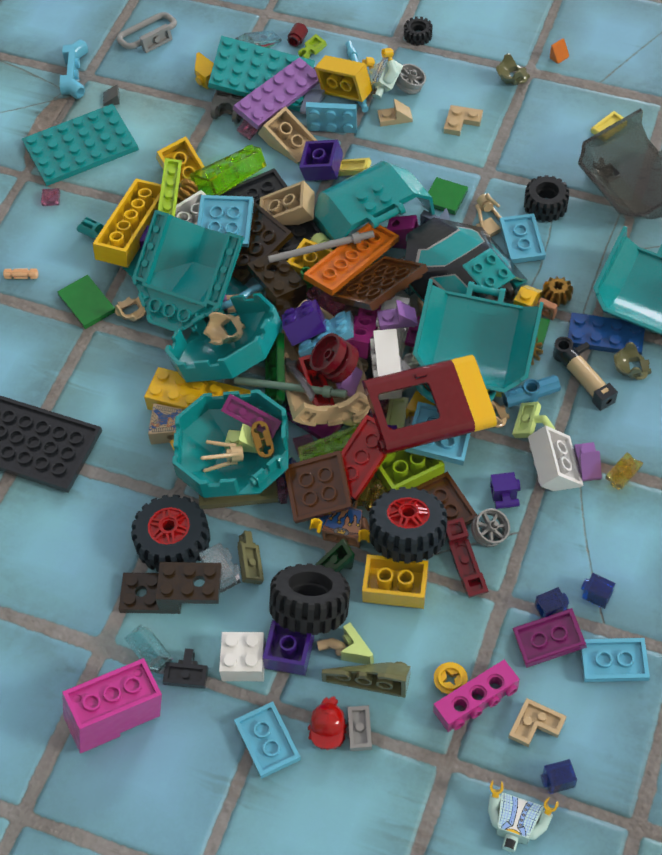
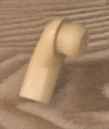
(331, 643)

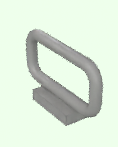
(152, 39)

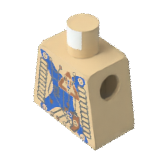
(163, 423)

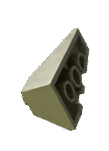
(379, 677)

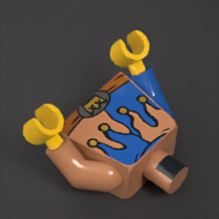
(343, 525)

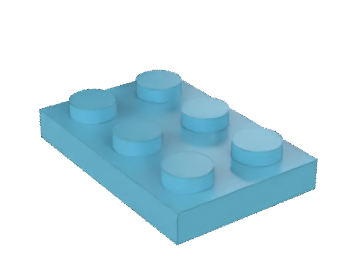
(331, 117)
(522, 238)
(615, 660)
(267, 739)

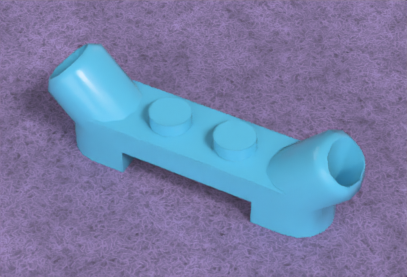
(69, 83)

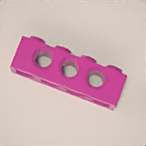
(363, 331)
(500, 674)

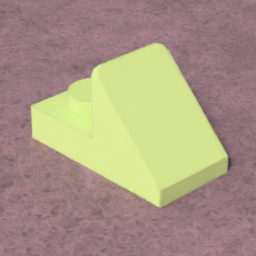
(244, 439)
(357, 649)

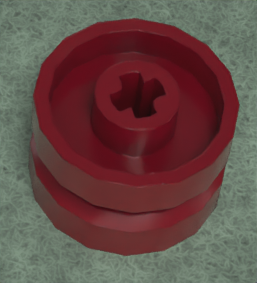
(334, 358)

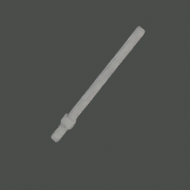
(354, 238)

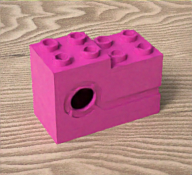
(111, 705)

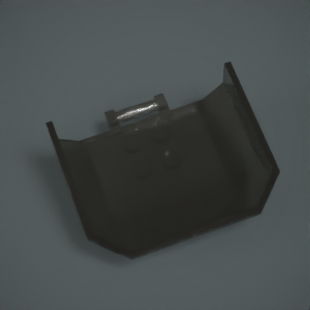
(626, 148)

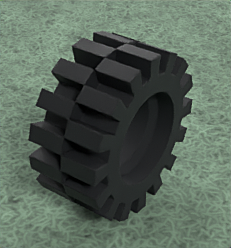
(423, 25)

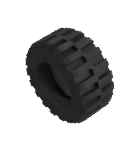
(309, 599)

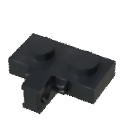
(186, 672)

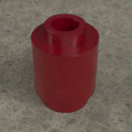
(297, 34)

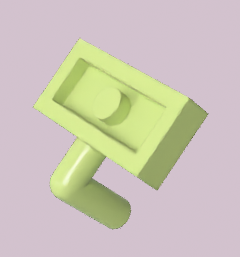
(528, 418)

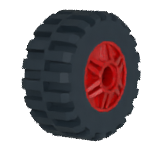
(407, 525)
(170, 531)

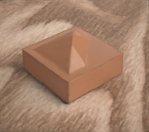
(549, 309)

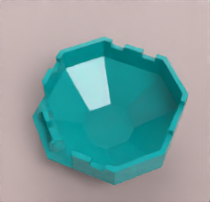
(204, 361)
(206, 421)

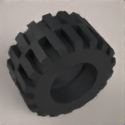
(550, 188)

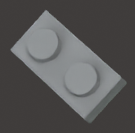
(359, 728)

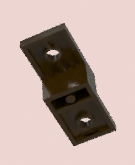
(283, 286)
(170, 588)

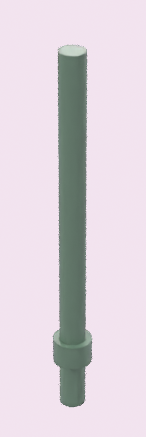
(325, 391)

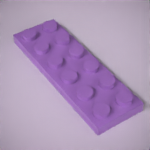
(277, 93)

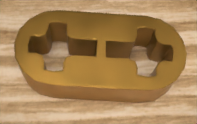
(267, 438)

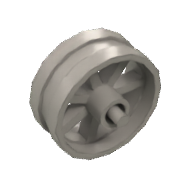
(411, 80)
(490, 527)

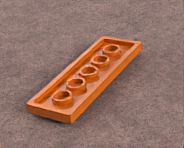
(350, 260)

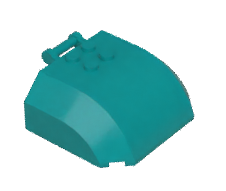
(367, 197)
(632, 284)
(490, 330)

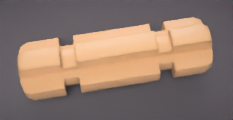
(21, 273)

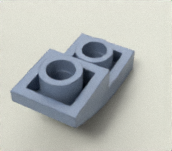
(313, 95)

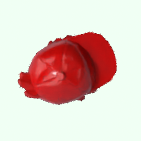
(327, 725)

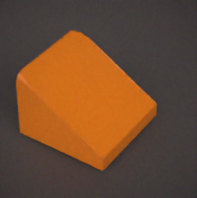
(559, 51)

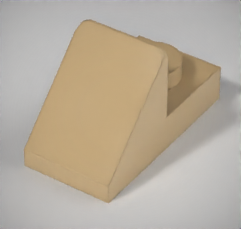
(396, 115)

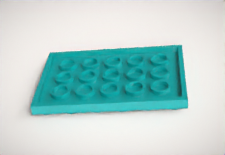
(246, 66)
(79, 144)

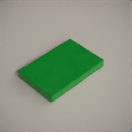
(86, 301)

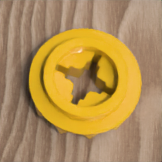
(452, 669)

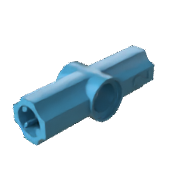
(539, 387)

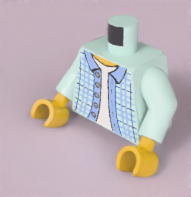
(383, 73)
(517, 818)

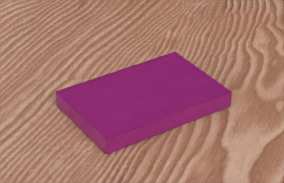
(549, 637)

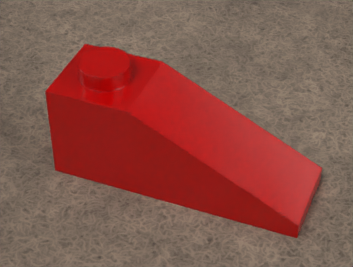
(314, 379)

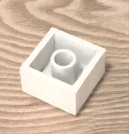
(242, 656)

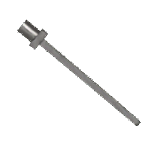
(291, 366)

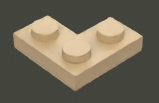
(461, 115)
(534, 717)

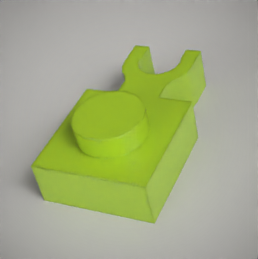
(313, 45)

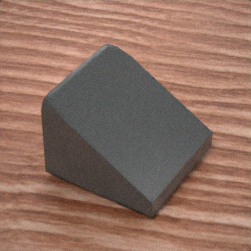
(111, 96)

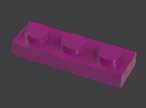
(250, 414)

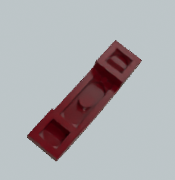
(464, 558)

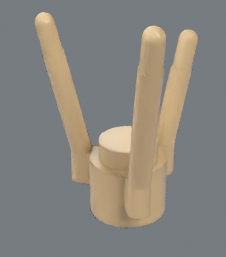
(486, 204)
(234, 454)

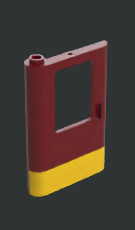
(458, 396)

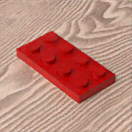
(362, 456)

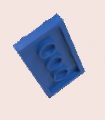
(604, 333)

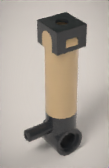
(602, 393)

